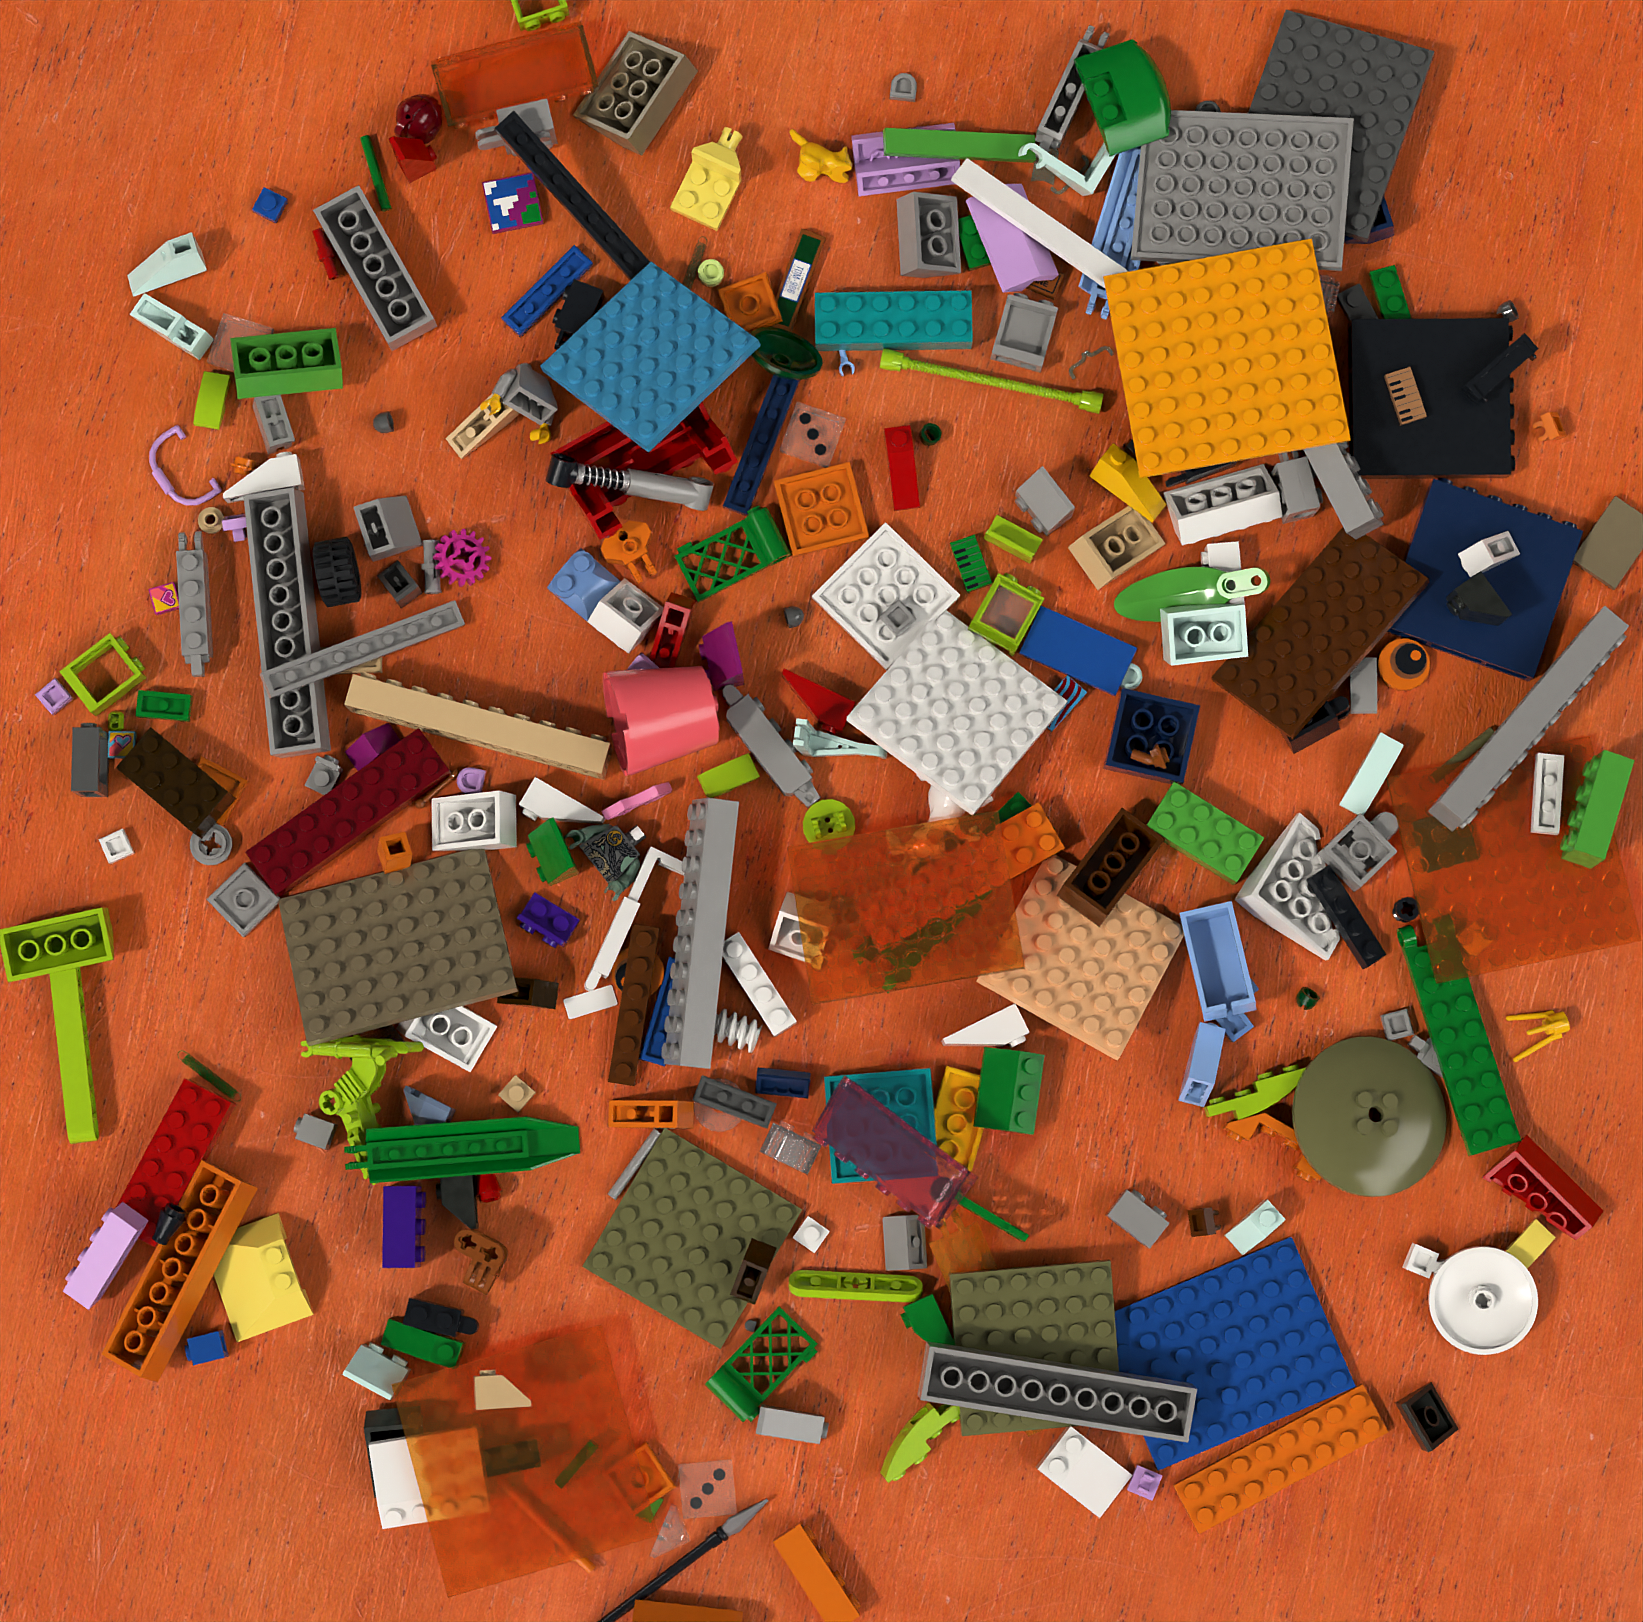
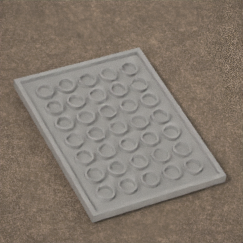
(1243, 186)

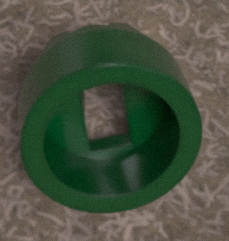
(933, 432)
(1307, 998)

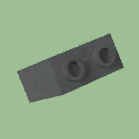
(89, 761)

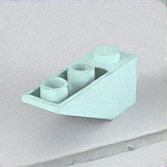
(168, 264)

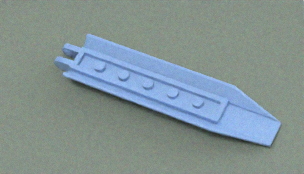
(1116, 224)

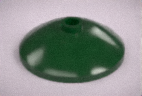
(786, 354)

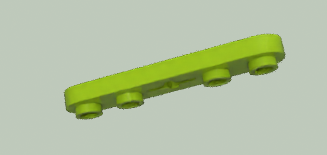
(870, 1286)

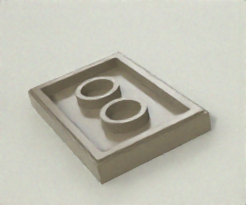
(1612, 544)

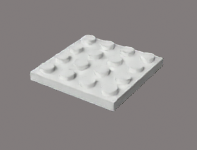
(872, 582)

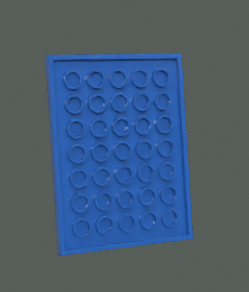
(1243, 1338)

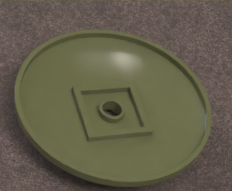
(1335, 1124)

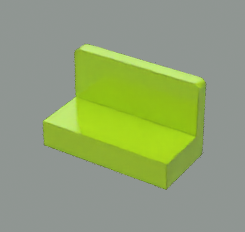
(1013, 539)

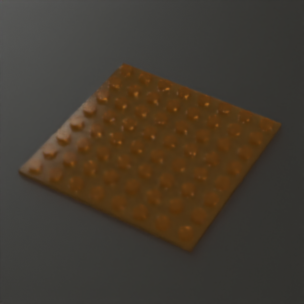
(1496, 890)
(525, 1482)

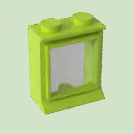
(1007, 612)

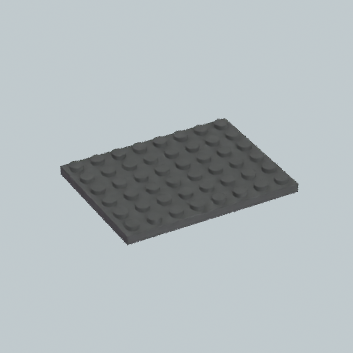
(1347, 74)

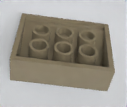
(636, 92)

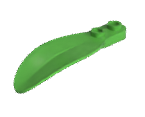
(1186, 587)

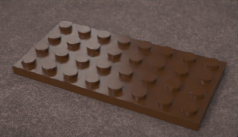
(1320, 631)

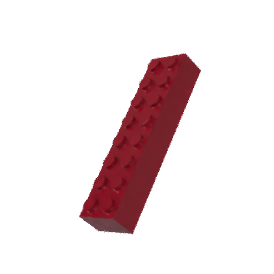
(348, 813)

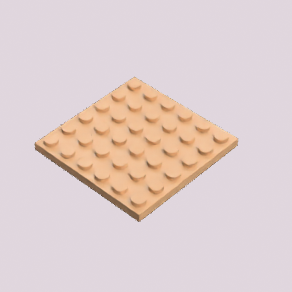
(1084, 974)

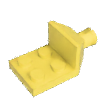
(710, 181)

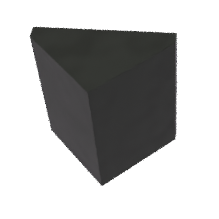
(1427, 1417)

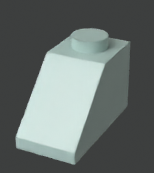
(1255, 1227)

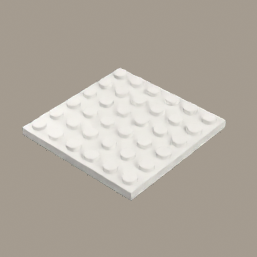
(957, 711)

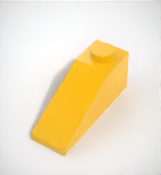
(1120, 476)

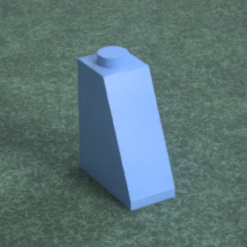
(1202, 1064)

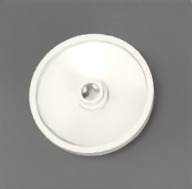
(1483, 1300)

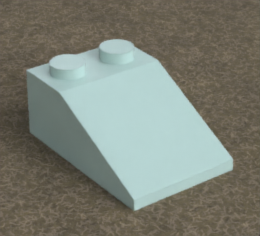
(1203, 633)

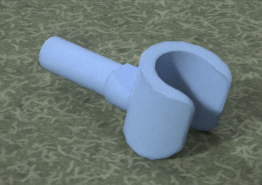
(844, 361)

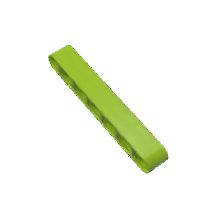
(74, 1056)

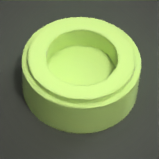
(710, 272)

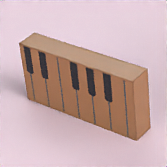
(1405, 396)

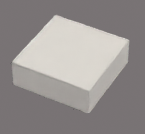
(116, 846)

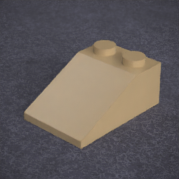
(1115, 546)

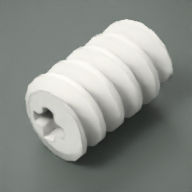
(737, 1030)

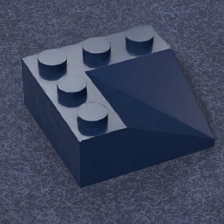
(1147, 720)

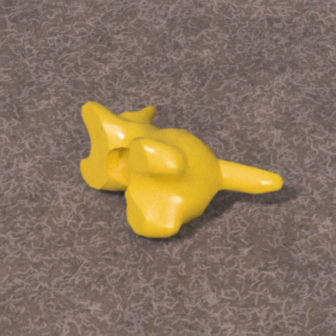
(818, 160)

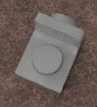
(324, 774)

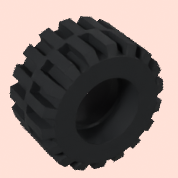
(337, 571)

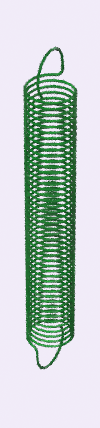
(224, 1088)

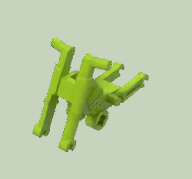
(359, 1082)

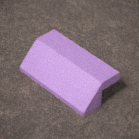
(893, 173)
(1012, 252)

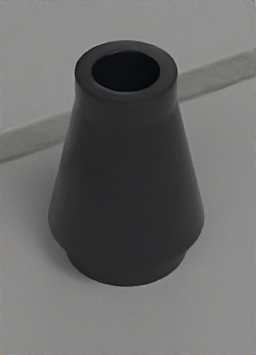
(169, 1221)

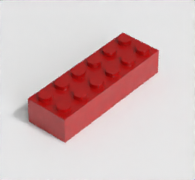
(175, 1152)

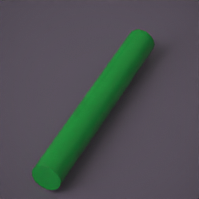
(375, 173)

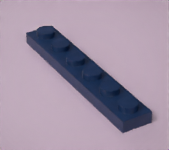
(760, 445)

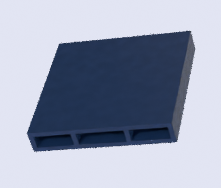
(1527, 584)

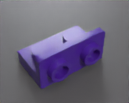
(547, 920)

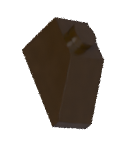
(532, 994)
(753, 1271)

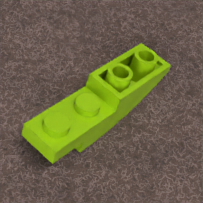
(1268, 1091)
(911, 1443)

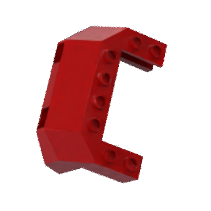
(611, 449)

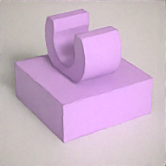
(237, 524)
(1144, 1482)

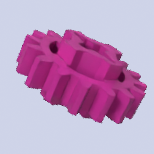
(466, 567)

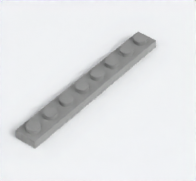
(361, 649)

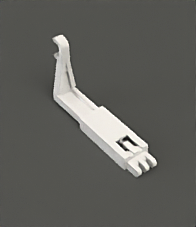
(625, 916)

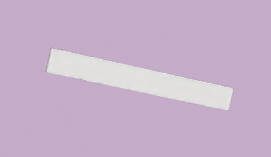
(1035, 222)

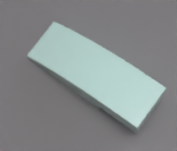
(172, 326)
(1371, 774)

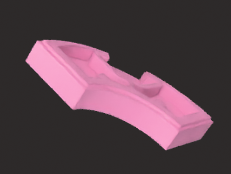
(626, 805)

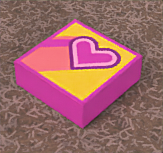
(164, 598)

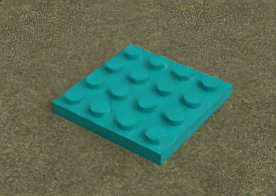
(904, 1093)

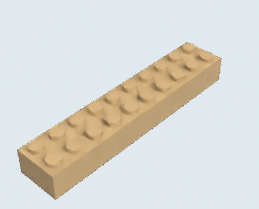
(478, 726)

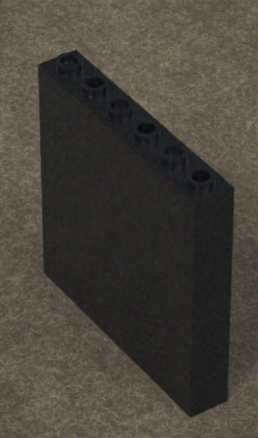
(1456, 435)

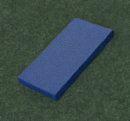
(1078, 651)

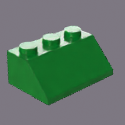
(1008, 1090)

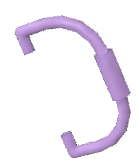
(163, 480)

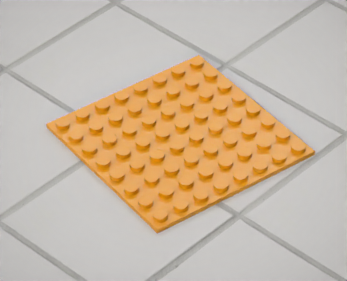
(1226, 358)

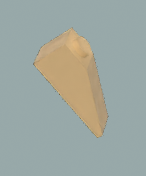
(479, 428)

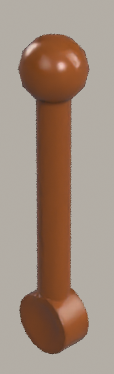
(420, 803)

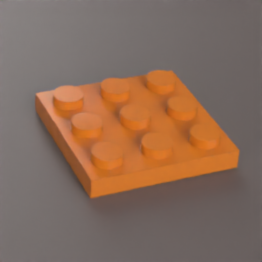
(821, 509)

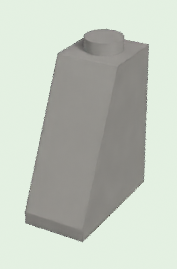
(791, 1424)

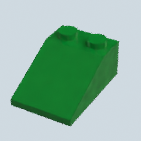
(552, 853)

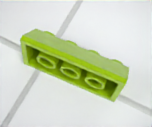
(57, 944)

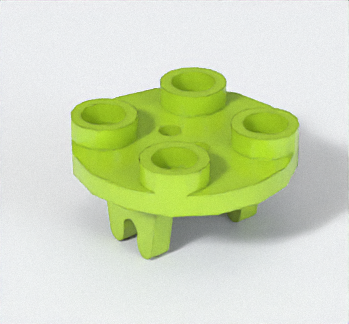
(840, 818)

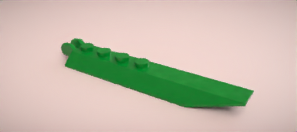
(463, 1148)

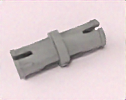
(431, 576)

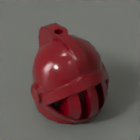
(419, 118)

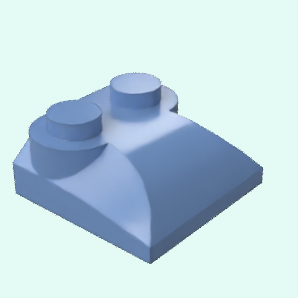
(582, 583)

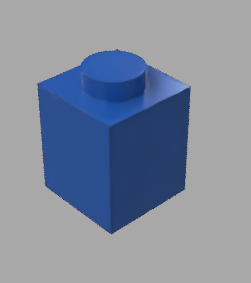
(206, 1348)

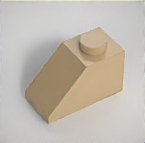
(496, 1392)

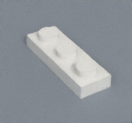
(1547, 793)

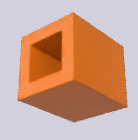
(394, 852)

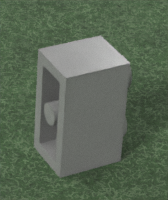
(1138, 1218)

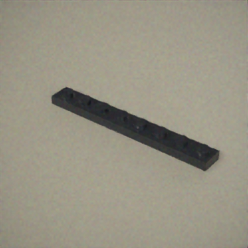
(571, 195)

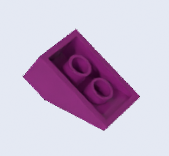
(722, 657)

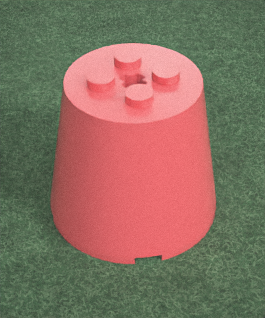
(659, 715)

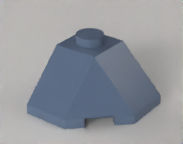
(427, 1109)

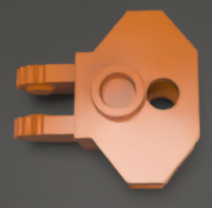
(631, 549)

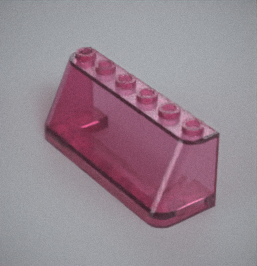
(892, 1154)

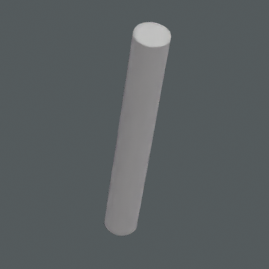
(634, 1164)

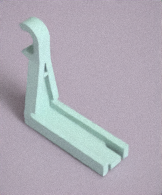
(1082, 184)
(820, 744)

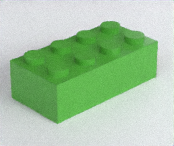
(286, 363)
(1596, 809)
(1204, 833)

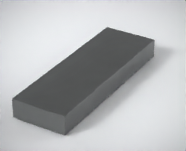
(734, 1101)

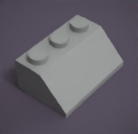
(928, 235)

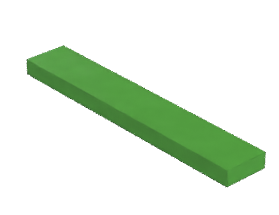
(956, 145)

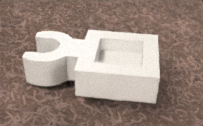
(1422, 1261)

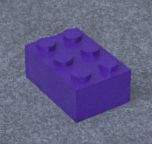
(403, 1227)

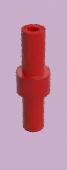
(325, 254)

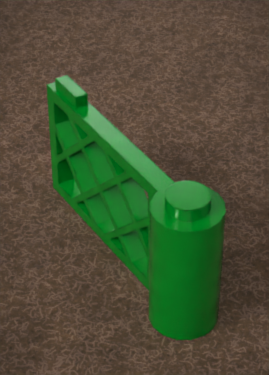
(763, 537)
(993, 1219)
(740, 1394)

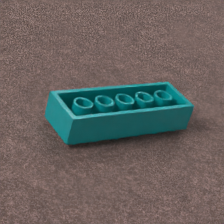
(893, 320)

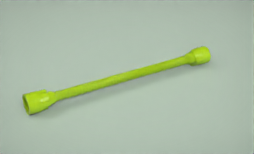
(895, 361)

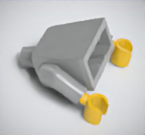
(527, 394)

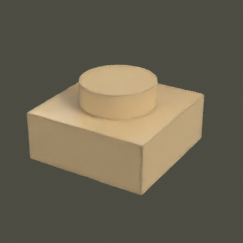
(517, 1093)

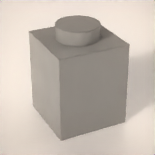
(315, 1131)

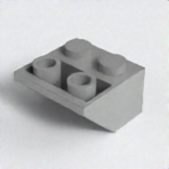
(388, 526)

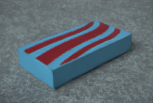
(1072, 693)

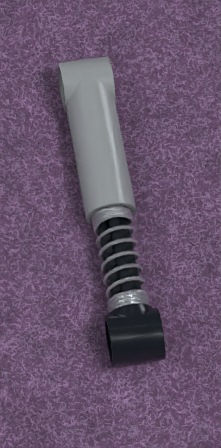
(690, 491)

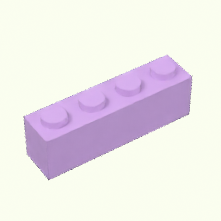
(105, 1255)

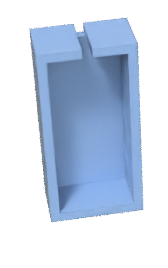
(1218, 961)

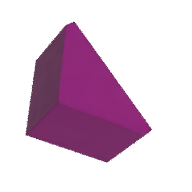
(371, 745)

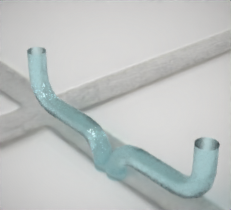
(1066, 186)
(1084, 358)

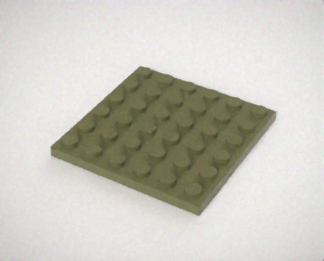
(686, 1235)
(1034, 1313)

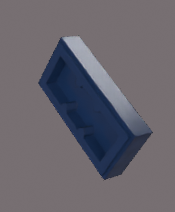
(782, 1082)

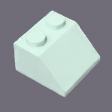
(376, 1370)

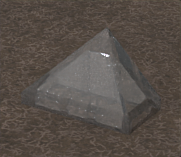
(672, 1533)

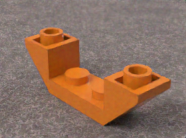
(1245, 1128)

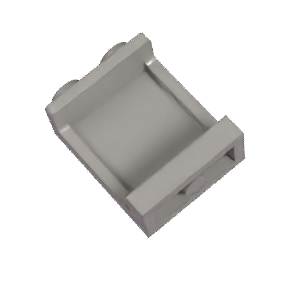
(1024, 332)

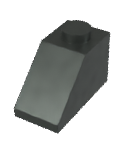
(459, 1198)

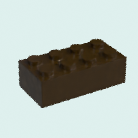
(176, 783)

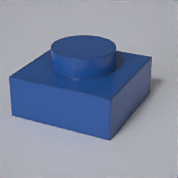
(269, 205)

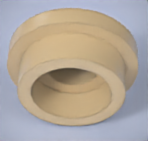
(210, 528)

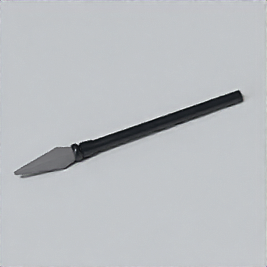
(732, 1526)

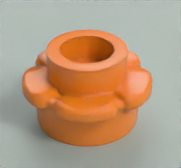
(243, 466)

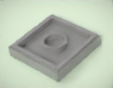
(244, 900)

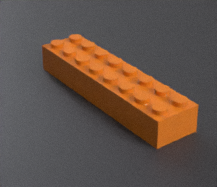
(179, 1273)

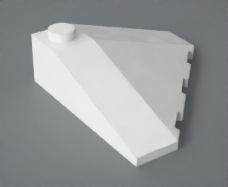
(1281, 895)

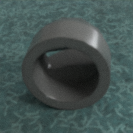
(1508, 311)
(383, 422)
(794, 616)

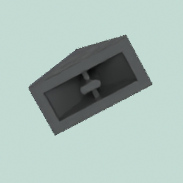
(399, 584)

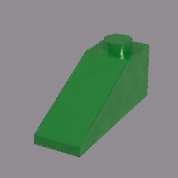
(927, 1320)
(423, 1344)

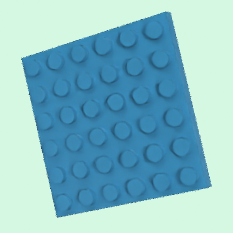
(650, 356)

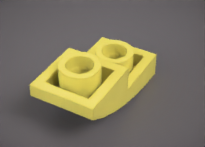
(1531, 1243)

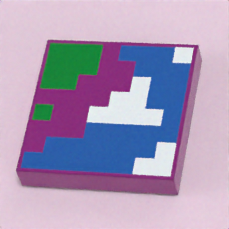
(512, 203)

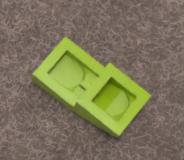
(211, 400)
(728, 776)

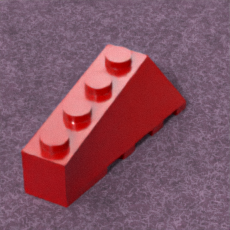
(1544, 1188)

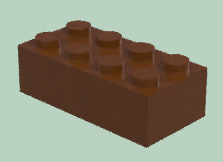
(1110, 867)

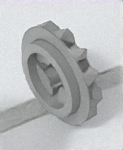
(218, 855)

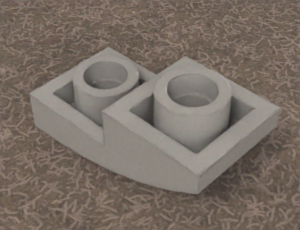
(1364, 687)

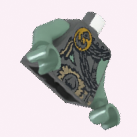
(611, 853)

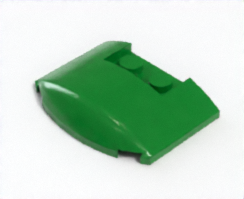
(1126, 96)

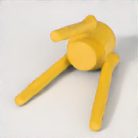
(1552, 1024)

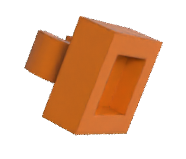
(1553, 427)

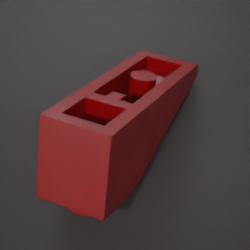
(413, 157)
(901, 467)
(672, 630)
(823, 704)

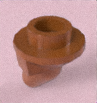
(1157, 757)

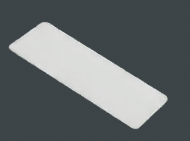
(590, 1002)

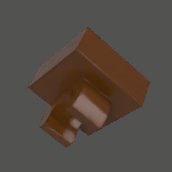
(1202, 1222)

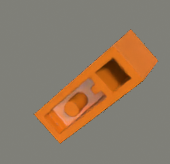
(651, 1114)

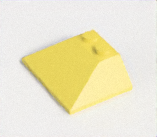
(260, 1280)

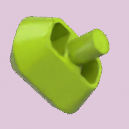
(116, 721)

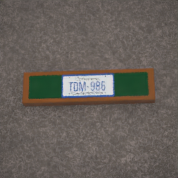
(798, 277)

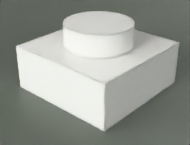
(811, 1234)

